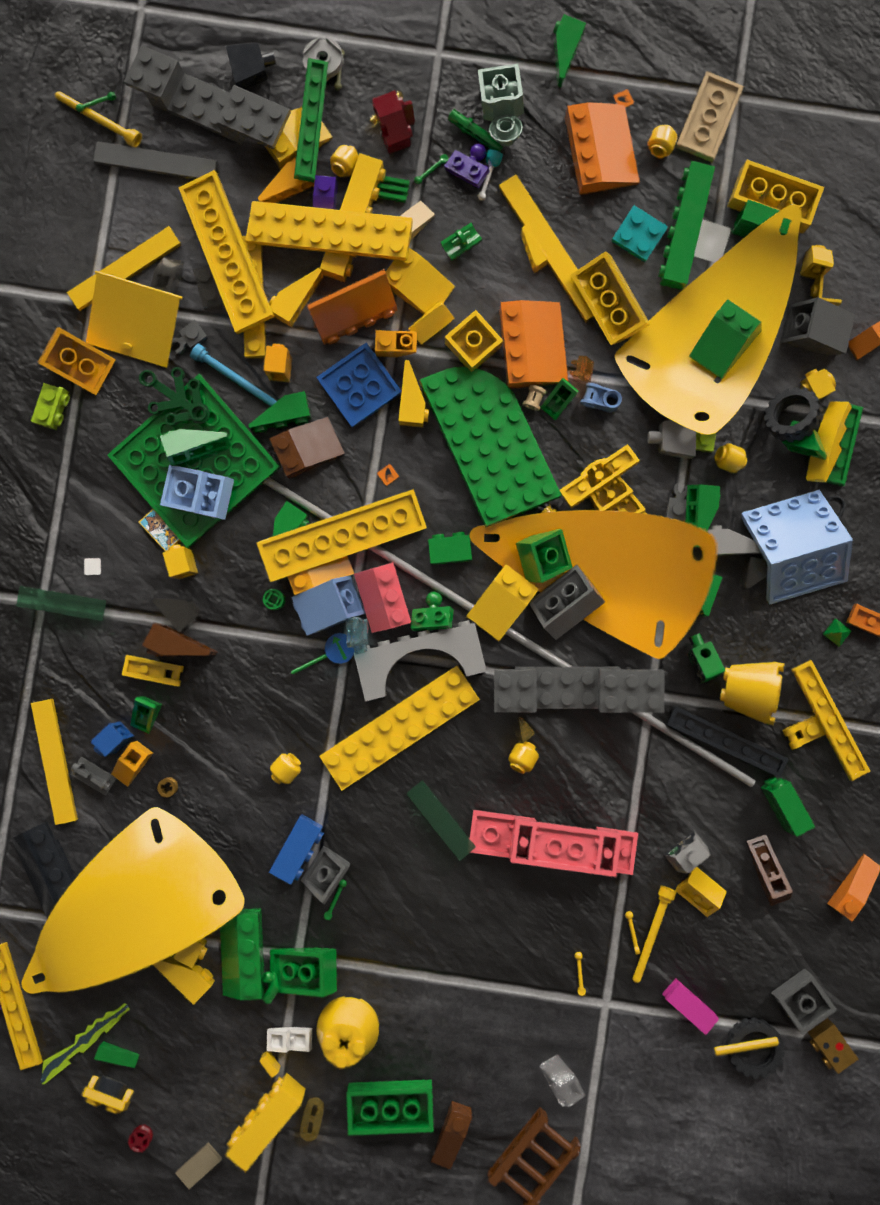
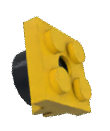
(108, 1092)

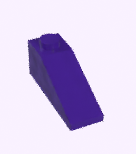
(325, 192)

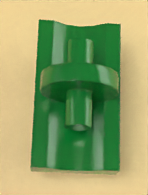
(461, 241)

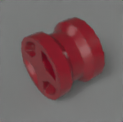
(140, 1143)

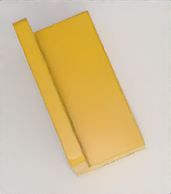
(702, 892)

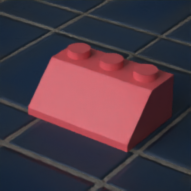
(382, 597)

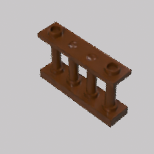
(525, 1140)

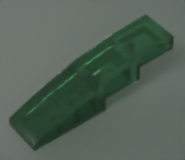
(61, 603)
(441, 820)

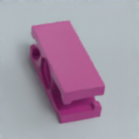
(690, 1006)

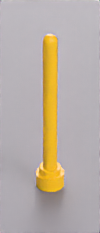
(131, 136)
(666, 895)

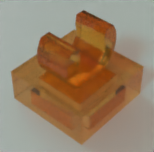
(584, 368)

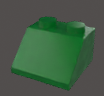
(544, 556)

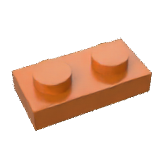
(865, 619)

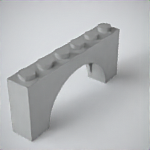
(458, 642)

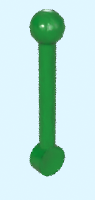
(110, 96)
(443, 159)
(328, 914)

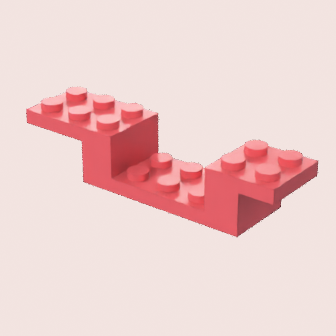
(553, 845)

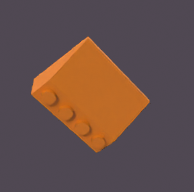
(601, 146)
(353, 308)
(533, 343)

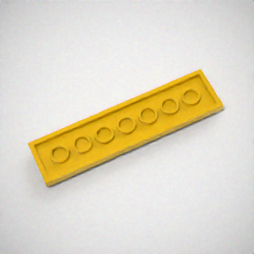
(329, 230)
(226, 252)
(341, 535)
(399, 727)

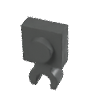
(190, 335)
(677, 506)

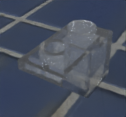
(562, 1081)

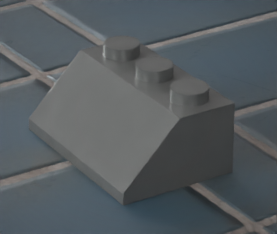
(566, 602)

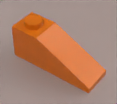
(855, 888)

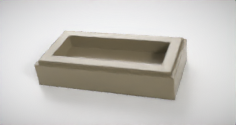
(198, 1165)

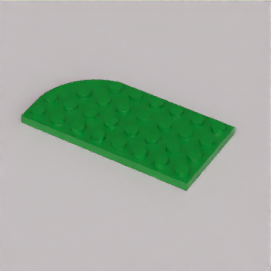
(490, 443)

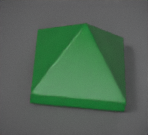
(837, 632)

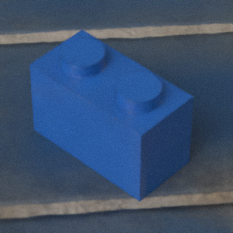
(111, 739)

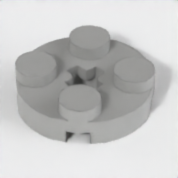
(325, 48)

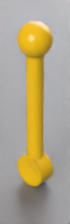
(629, 915)
(581, 990)

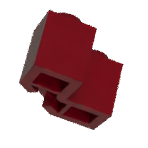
(392, 121)

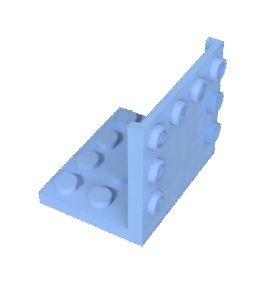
(801, 544)

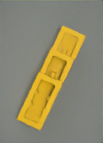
(830, 432)

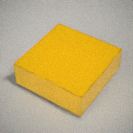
(270, 1063)

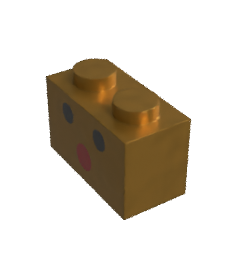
(832, 1045)

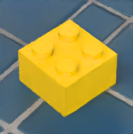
(473, 341)

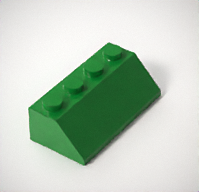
(243, 956)

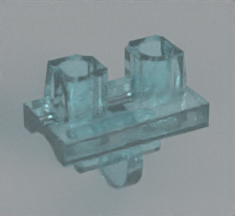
(357, 634)

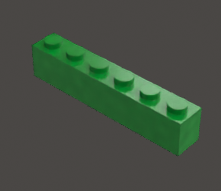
(687, 225)

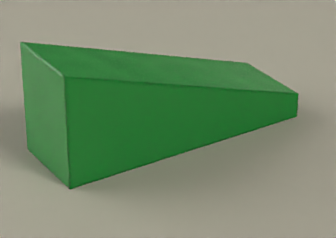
(116, 1055)

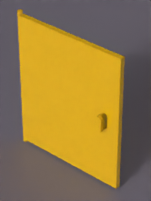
(132, 319)

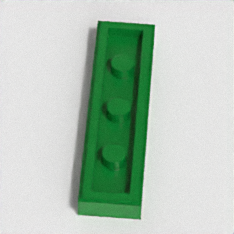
(840, 470)

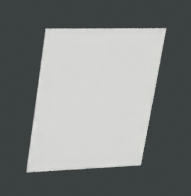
(712, 241)

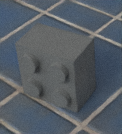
(804, 1001)

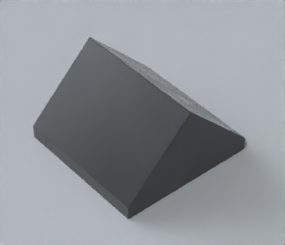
(325, 873)

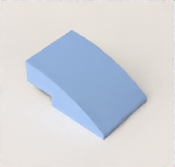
(197, 492)

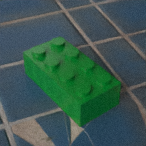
(390, 1107)

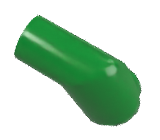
(273, 986)

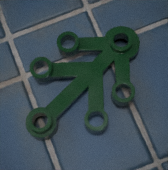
(178, 398)

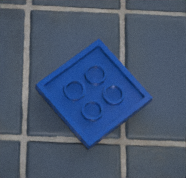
(359, 385)

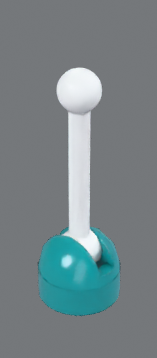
(493, 159)

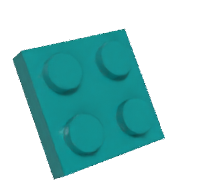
(639, 233)

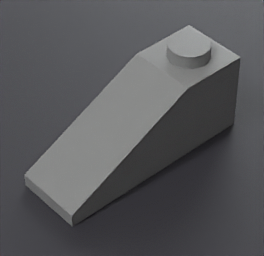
(732, 542)

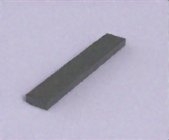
(152, 161)

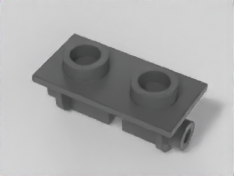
(93, 776)

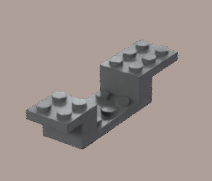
(225, 113)
(579, 688)

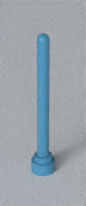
(200, 354)

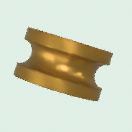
(174, 784)

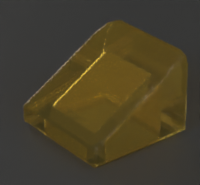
(525, 730)

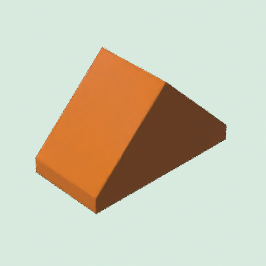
(865, 341)

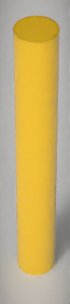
(746, 1046)

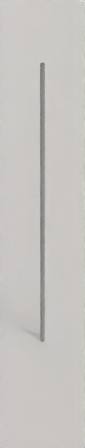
(514, 634)

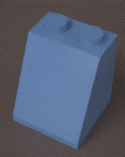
(328, 604)

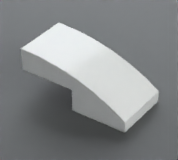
(288, 1039)

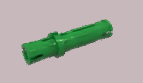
(471, 128)

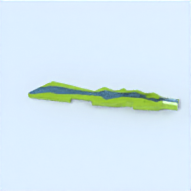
(83, 1041)

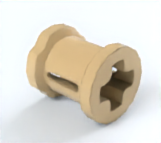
(534, 390)

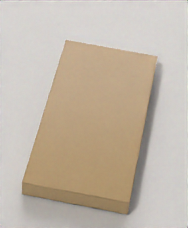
(709, 116)

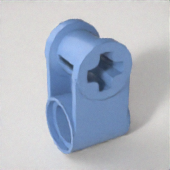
(599, 397)

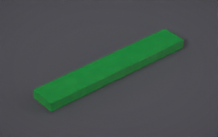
(311, 120)

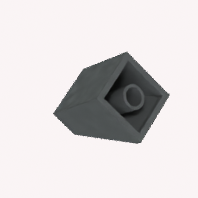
(818, 327)

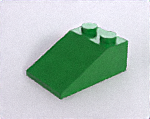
(725, 339)
(305, 970)

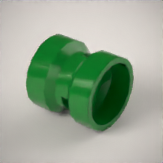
(274, 599)

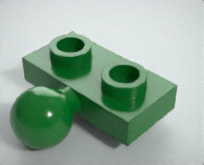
(432, 617)

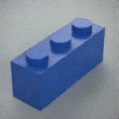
(297, 849)

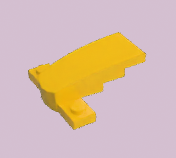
(604, 485)

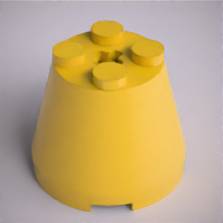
(753, 689)
(347, 1030)

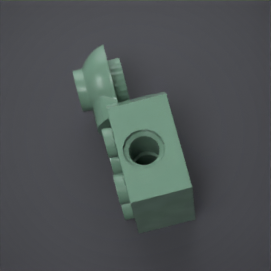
(502, 102)

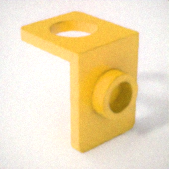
(817, 289)

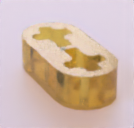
(315, 1120)

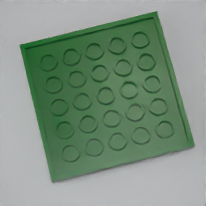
(146, 463)

